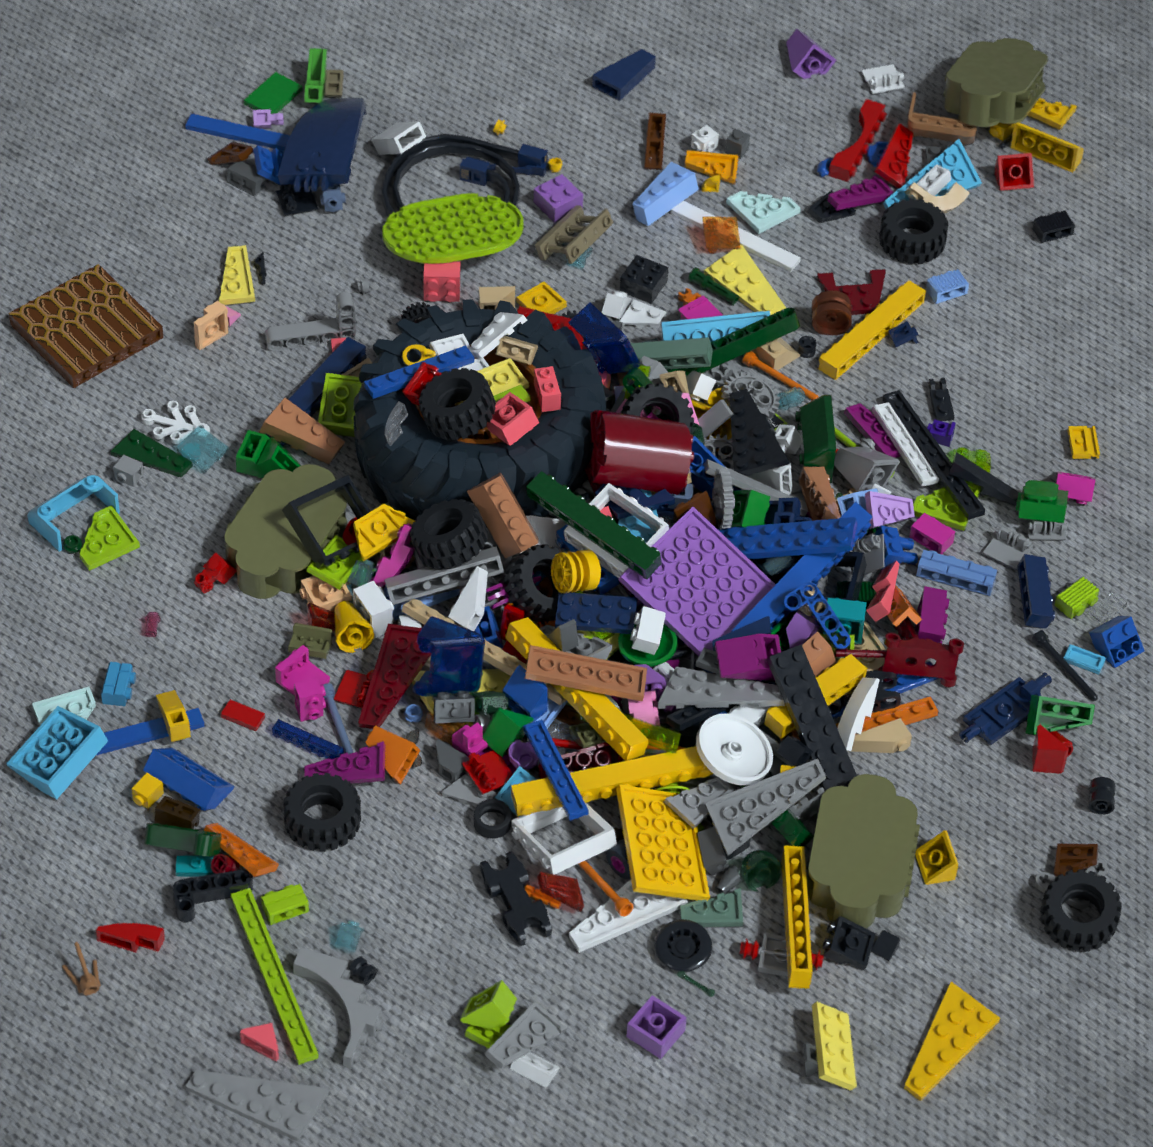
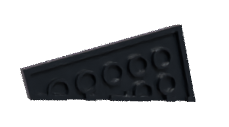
(752, 439)

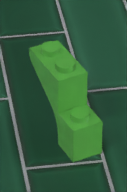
(316, 75)

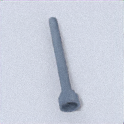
(329, 698)

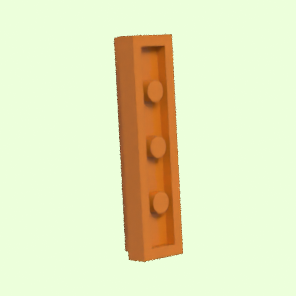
(902, 609)

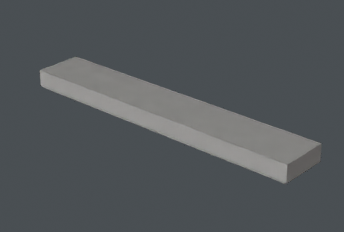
(746, 483)

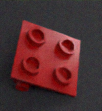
(353, 688)
(487, 771)

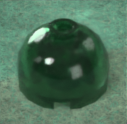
(762, 866)

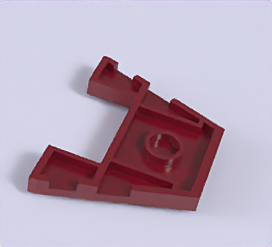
(863, 297)

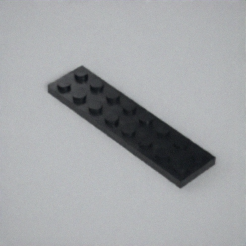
(811, 715)

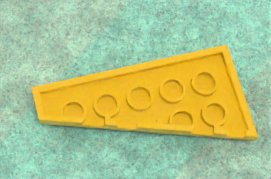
(953, 1034)

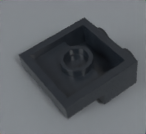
(848, 943)

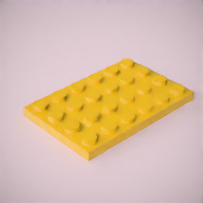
(660, 846)

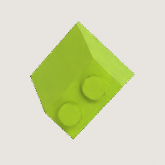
(490, 1007)

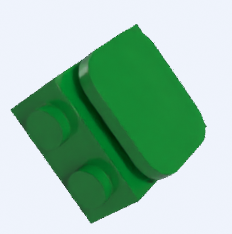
(1042, 501)

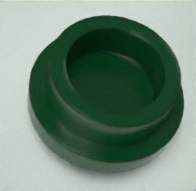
(72, 544)

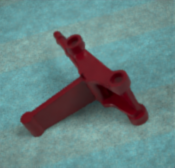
(917, 651)

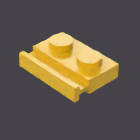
(1083, 442)

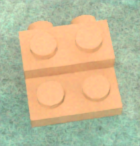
(212, 325)
(322, 593)

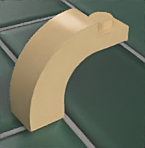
(950, 200)

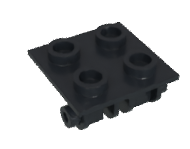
(295, 202)

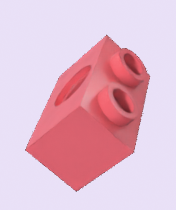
(547, 389)

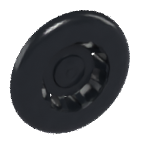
(683, 948)

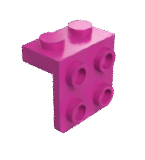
(298, 669)

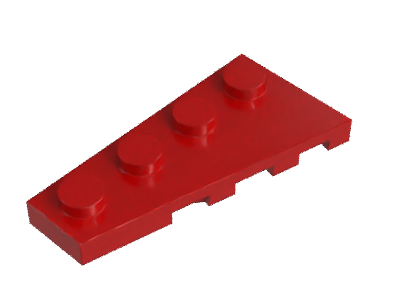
(895, 157)

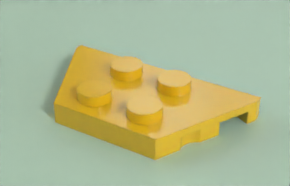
(378, 529)

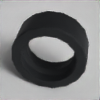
(490, 831)

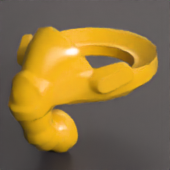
(425, 353)

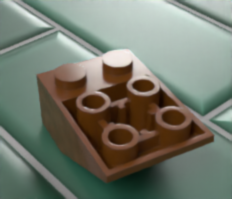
(701, 503)

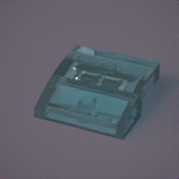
(202, 448)

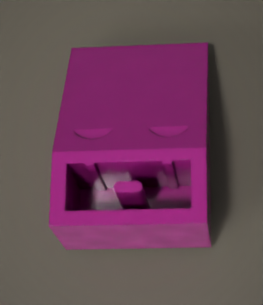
(747, 656)

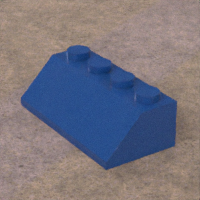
(187, 778)

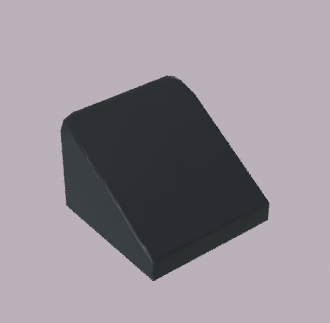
(886, 945)

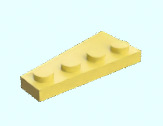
(237, 278)

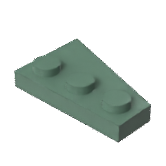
(716, 912)

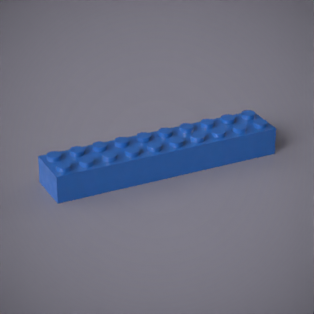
(807, 569)

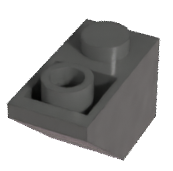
(450, 761)

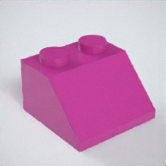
(1079, 486)

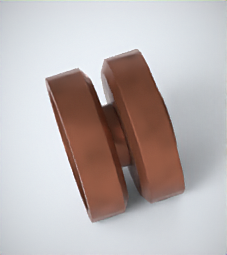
(831, 313)

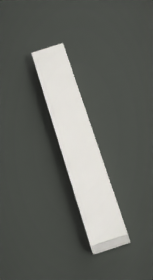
(749, 241)

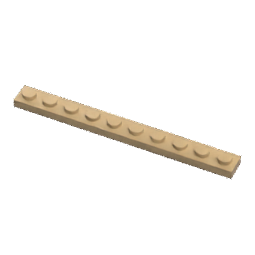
(492, 654)

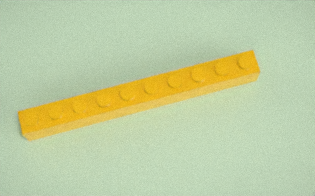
(592, 706)
(603, 780)

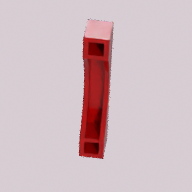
(845, 162)

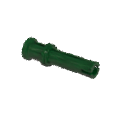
(707, 282)

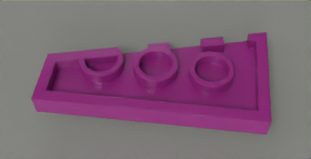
(865, 193)
(870, 428)
(357, 767)

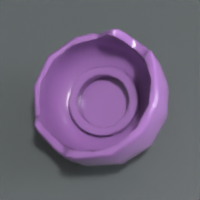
(522, 755)

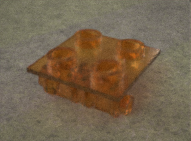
(721, 233)

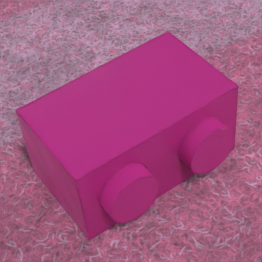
(932, 534)

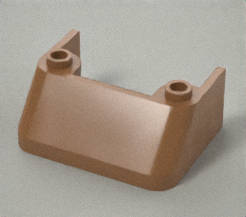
(939, 127)

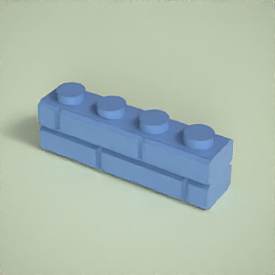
(956, 572)

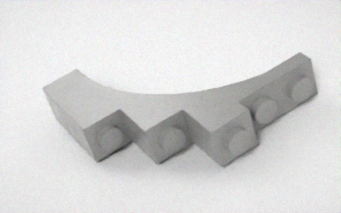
(334, 976)

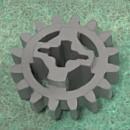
(722, 373)

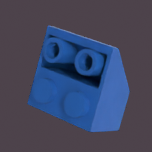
(1117, 640)
(526, 695)

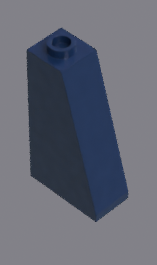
(624, 74)

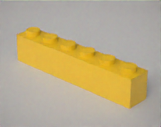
(833, 683)

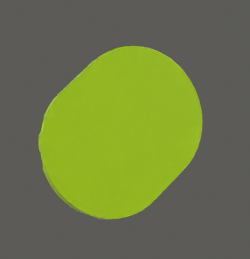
(452, 228)

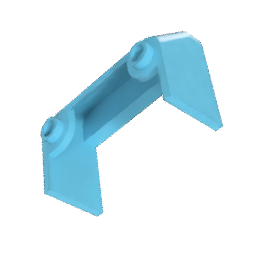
(46, 511)

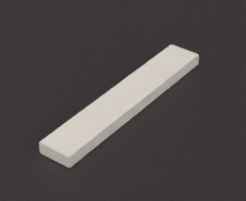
(905, 444)

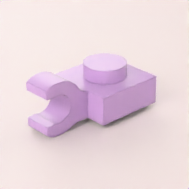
(264, 118)

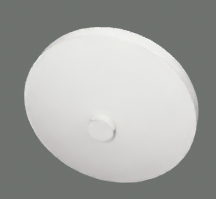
(734, 749)

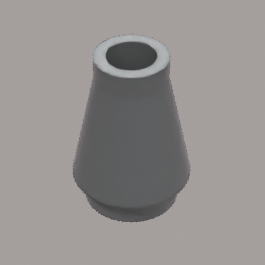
(730, 879)

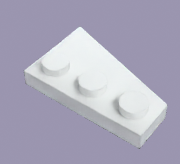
(498, 328)

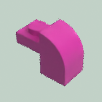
(469, 739)

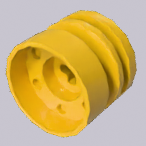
(575, 571)

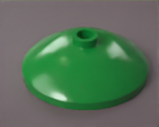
(664, 652)

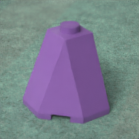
(807, 56)

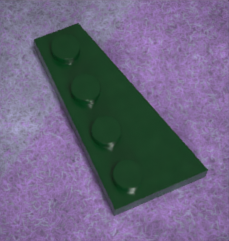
(152, 454)

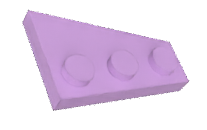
(888, 508)

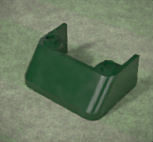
(818, 434)

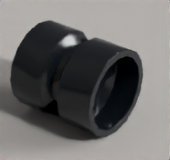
(1102, 795)

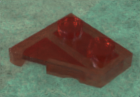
(562, 889)

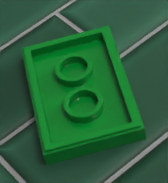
(273, 94)

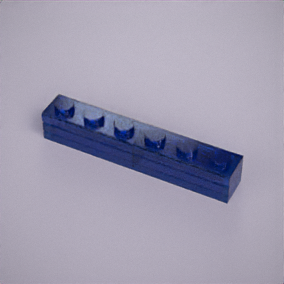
(306, 740)

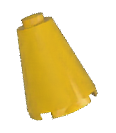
(351, 628)

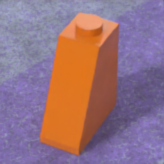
(398, 752)

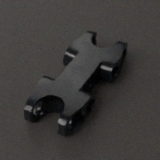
(880, 702)
(510, 886)

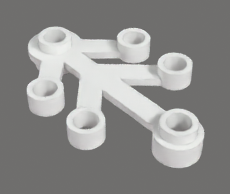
(149, 418)

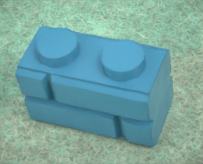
(118, 683)

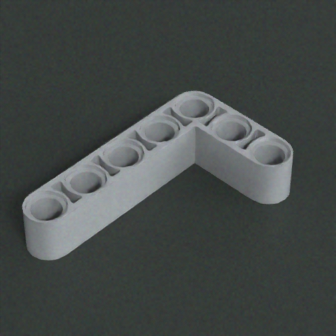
(316, 331)

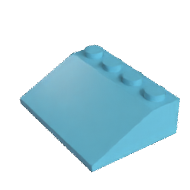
(58, 751)

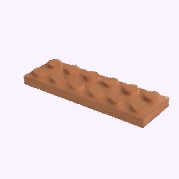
(586, 673)

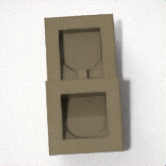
(334, 83)

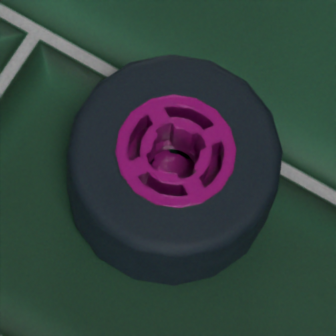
(618, 859)

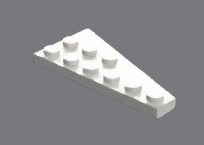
(608, 923)

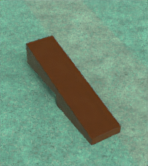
(655, 141)

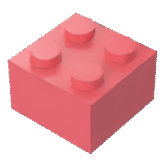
(442, 282)
(512, 419)

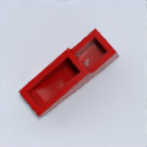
(131, 936)

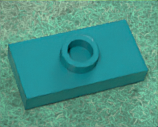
(193, 866)

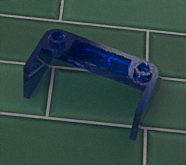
(605, 341)

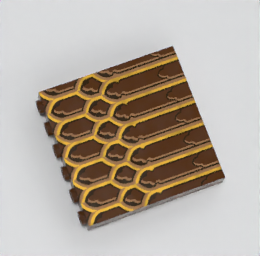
(86, 325)

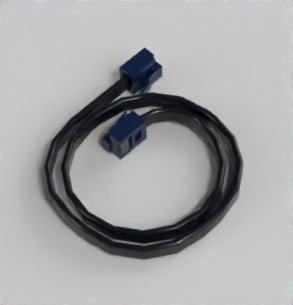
(530, 162)

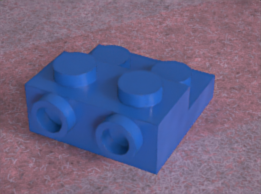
(268, 162)

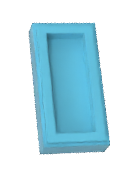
(1084, 659)

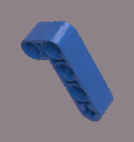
(820, 617)

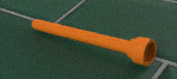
(751, 359)
(622, 905)

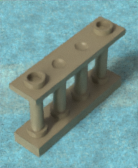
(569, 224)

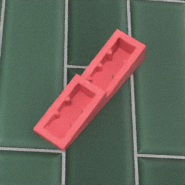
(884, 587)

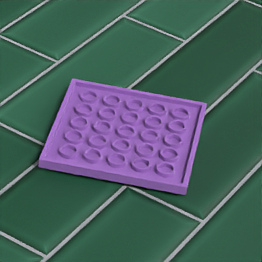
(701, 582)

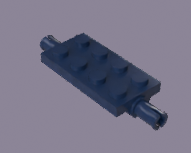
(1003, 710)

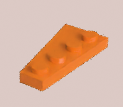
(243, 853)

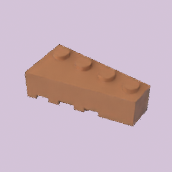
(301, 431)

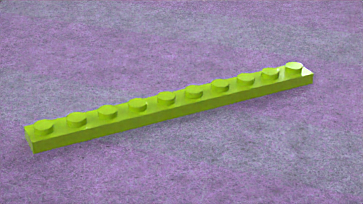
(274, 976)

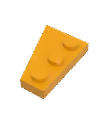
(713, 164)

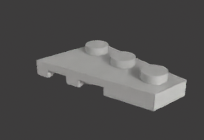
(691, 803)

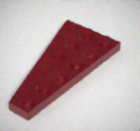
(393, 673)

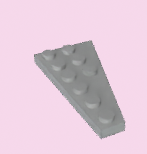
(751, 808)

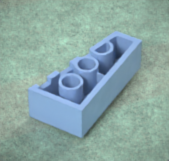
(665, 193)

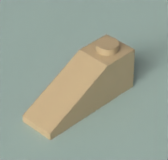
(883, 738)

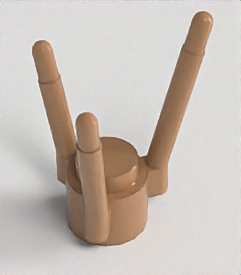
(88, 983)

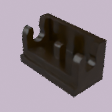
(176, 813)

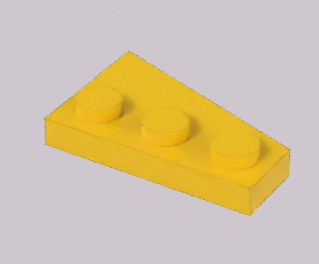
(1052, 114)

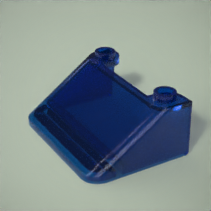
(454, 660)

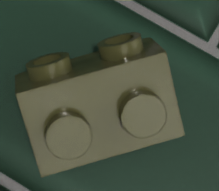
(315, 638)

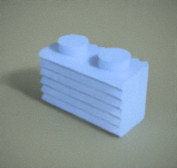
(947, 286)

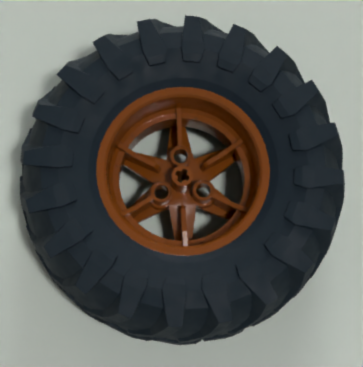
(430, 469)

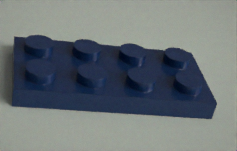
(597, 612)

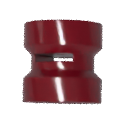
(223, 863)

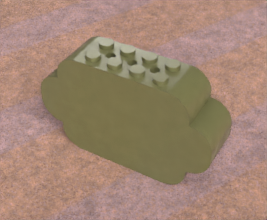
(995, 82)
(264, 543)
(863, 850)

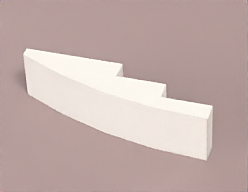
(857, 709)

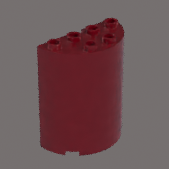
(640, 452)

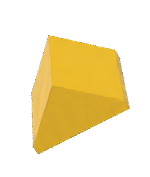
(937, 859)

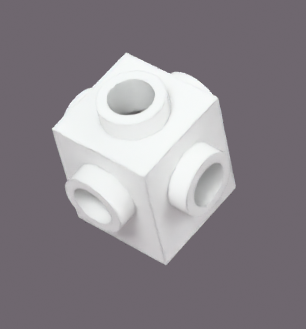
(704, 140)

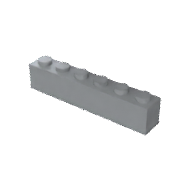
(432, 580)

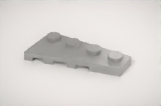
(526, 1034)

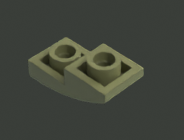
(584, 735)

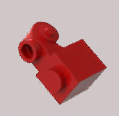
(215, 569)

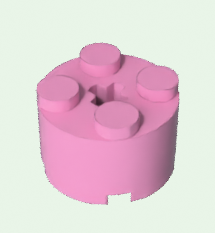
(647, 709)

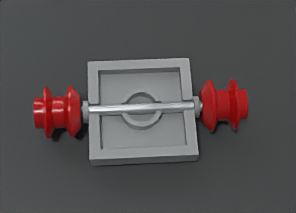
(773, 954)

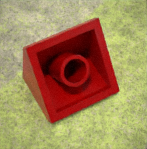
(1014, 171)
(1048, 752)

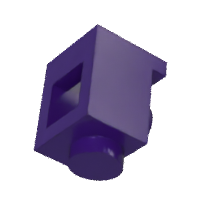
(942, 432)

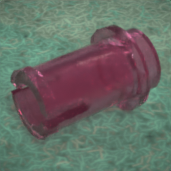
(152, 621)

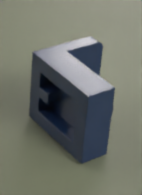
(903, 334)

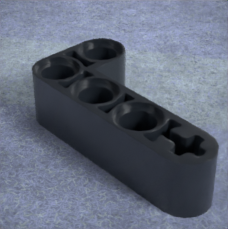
(188, 891)

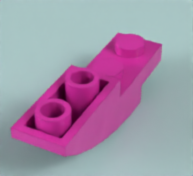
(401, 555)

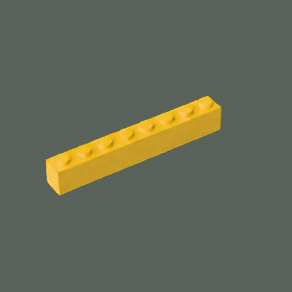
(871, 330)
(796, 917)

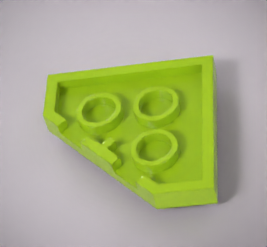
(943, 507)
(107, 539)

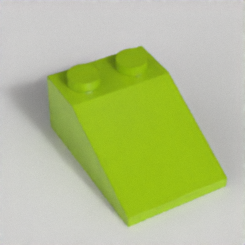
(338, 403)

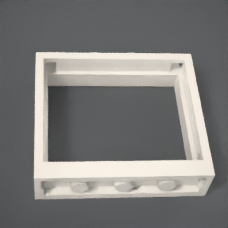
(630, 505)
(600, 842)

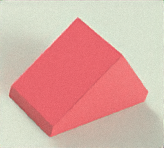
(261, 1039)

